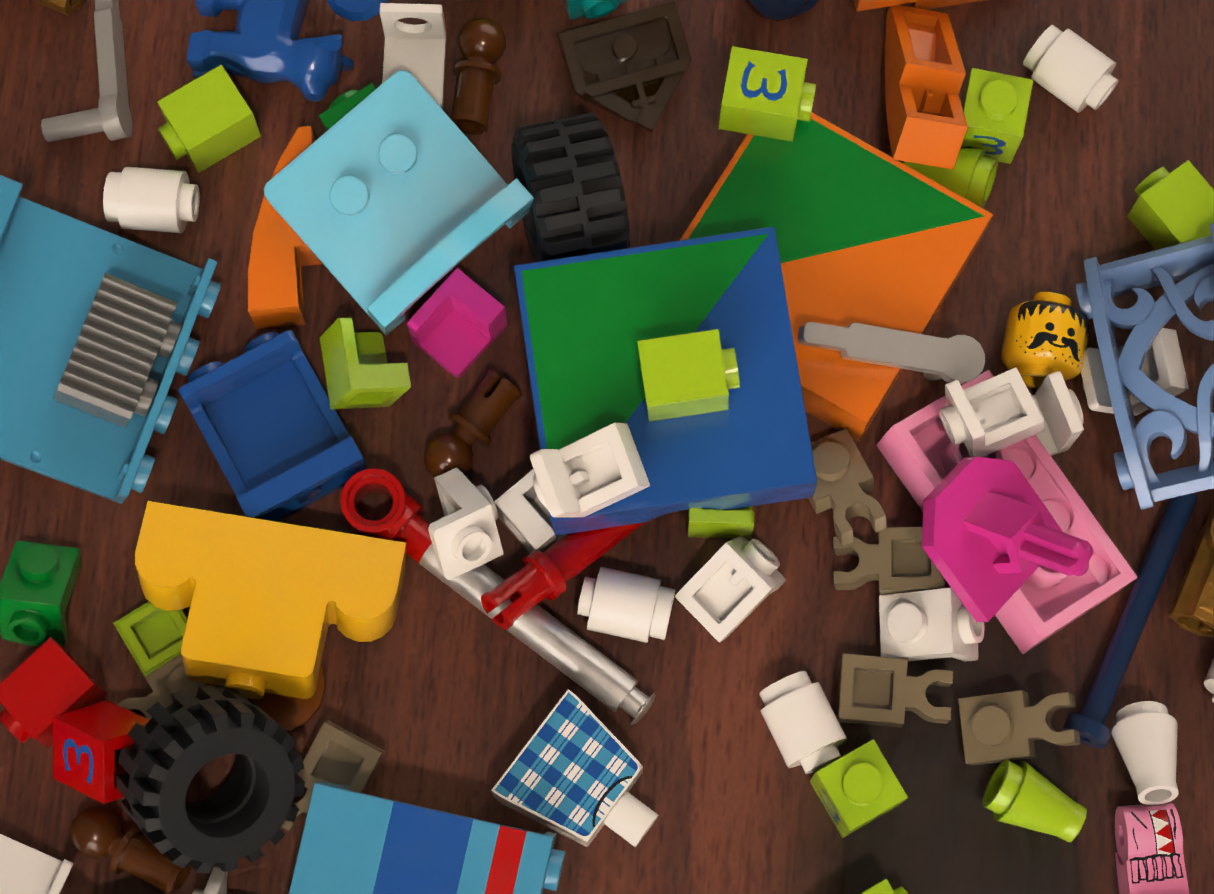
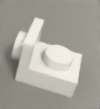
(731, 585)

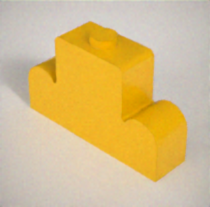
(264, 593)

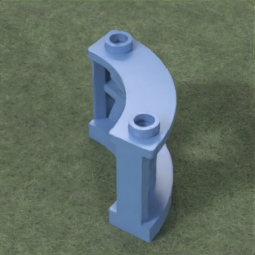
(1170, 416)

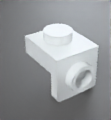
(1162, 365)
(990, 413)
(589, 472)
(469, 530)
(928, 626)

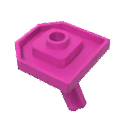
(992, 533)

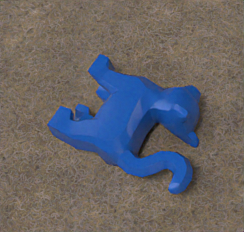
(268, 45)

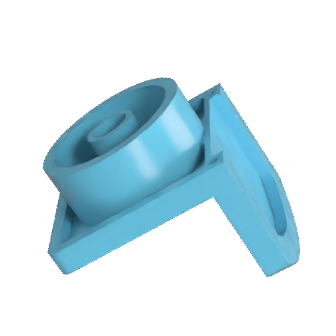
(394, 198)

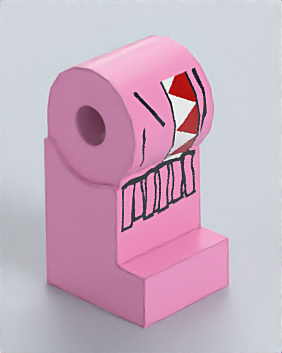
(1149, 850)

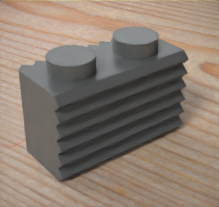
(117, 352)

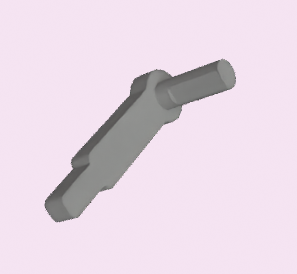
(113, 109)
(938, 357)

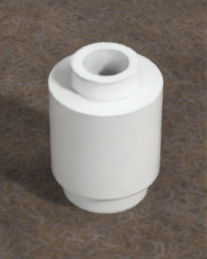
(1071, 69)
(150, 199)
(626, 605)
(802, 722)

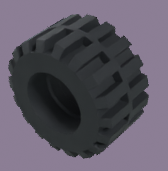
(574, 187)
(237, 816)

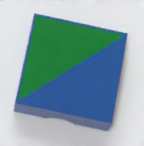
(587, 374)

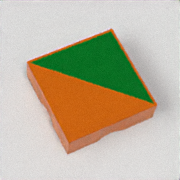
(854, 246)

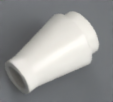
(1149, 749)

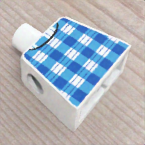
(576, 778)

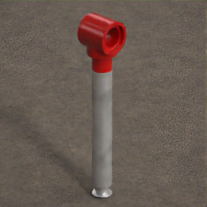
(535, 628)

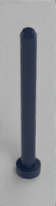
(1131, 624)

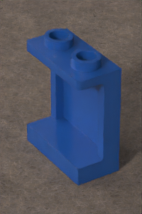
(272, 428)

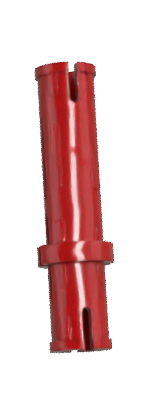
(548, 571)

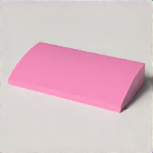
(1048, 599)

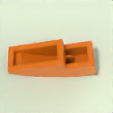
(923, 87)
(278, 258)

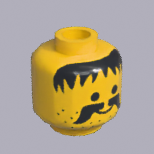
(1045, 338)

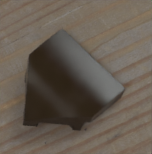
(628, 62)

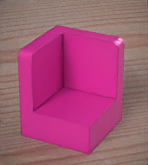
(457, 323)

